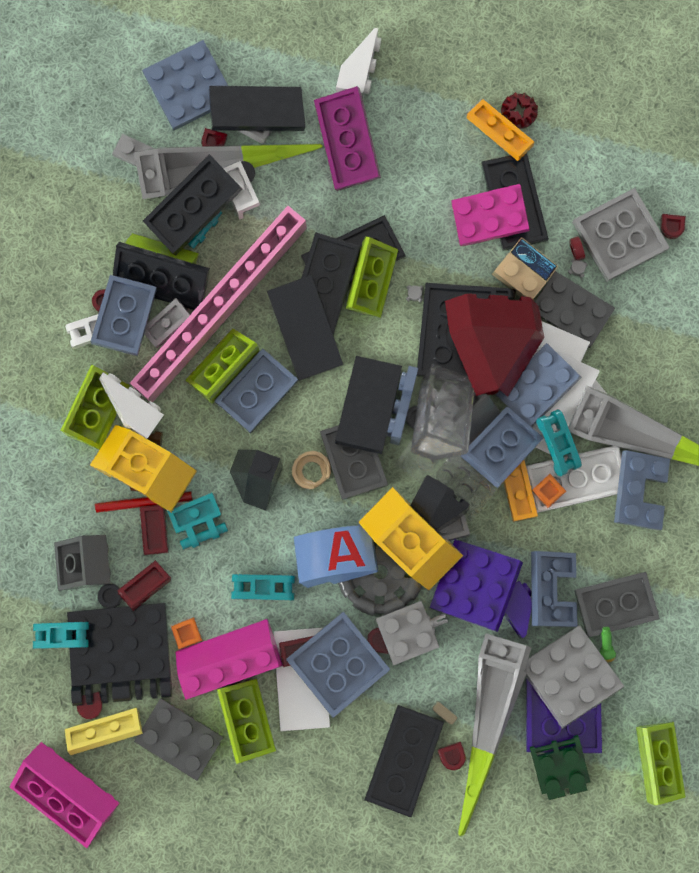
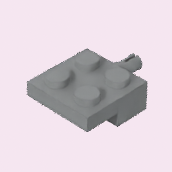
(409, 632)

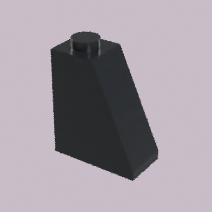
(256, 476)
(438, 504)

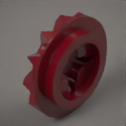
(529, 114)

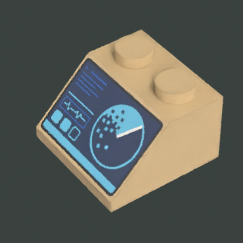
(525, 269)

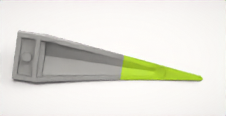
(166, 167)
(615, 423)
(498, 685)

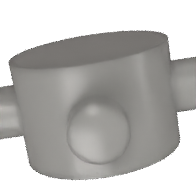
(577, 268)
(414, 293)

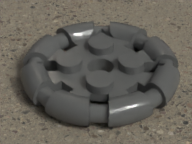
(381, 587)

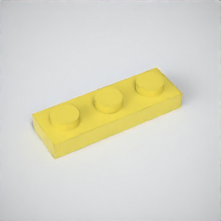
(103, 731)

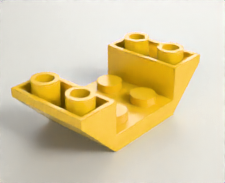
(144, 467)
(409, 539)

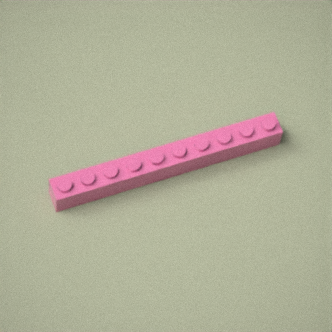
(219, 304)

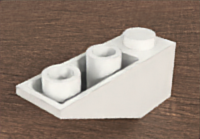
(359, 65)
(131, 409)

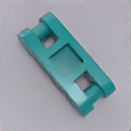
(559, 442)
(263, 587)
(60, 635)

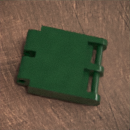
(561, 768)

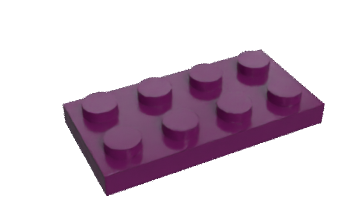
(347, 138)

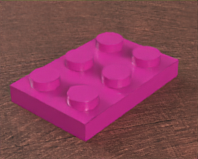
(490, 215)

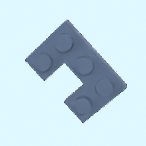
(401, 406)
(634, 472)
(544, 573)

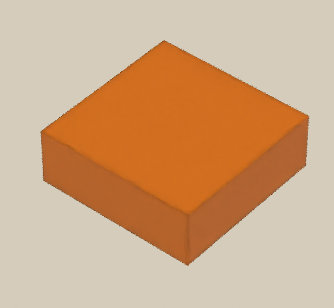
(548, 490)
(186, 633)

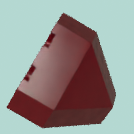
(494, 338)

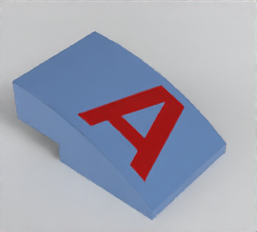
(334, 555)

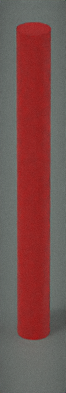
(134, 503)

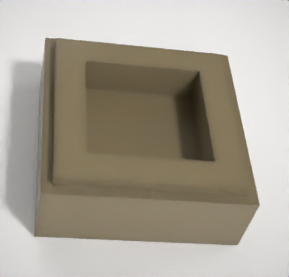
(443, 712)

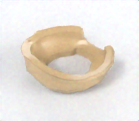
(311, 456)

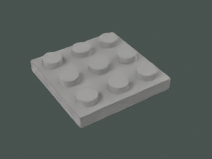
(620, 234)
(571, 676)

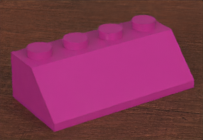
(227, 659)
(63, 794)

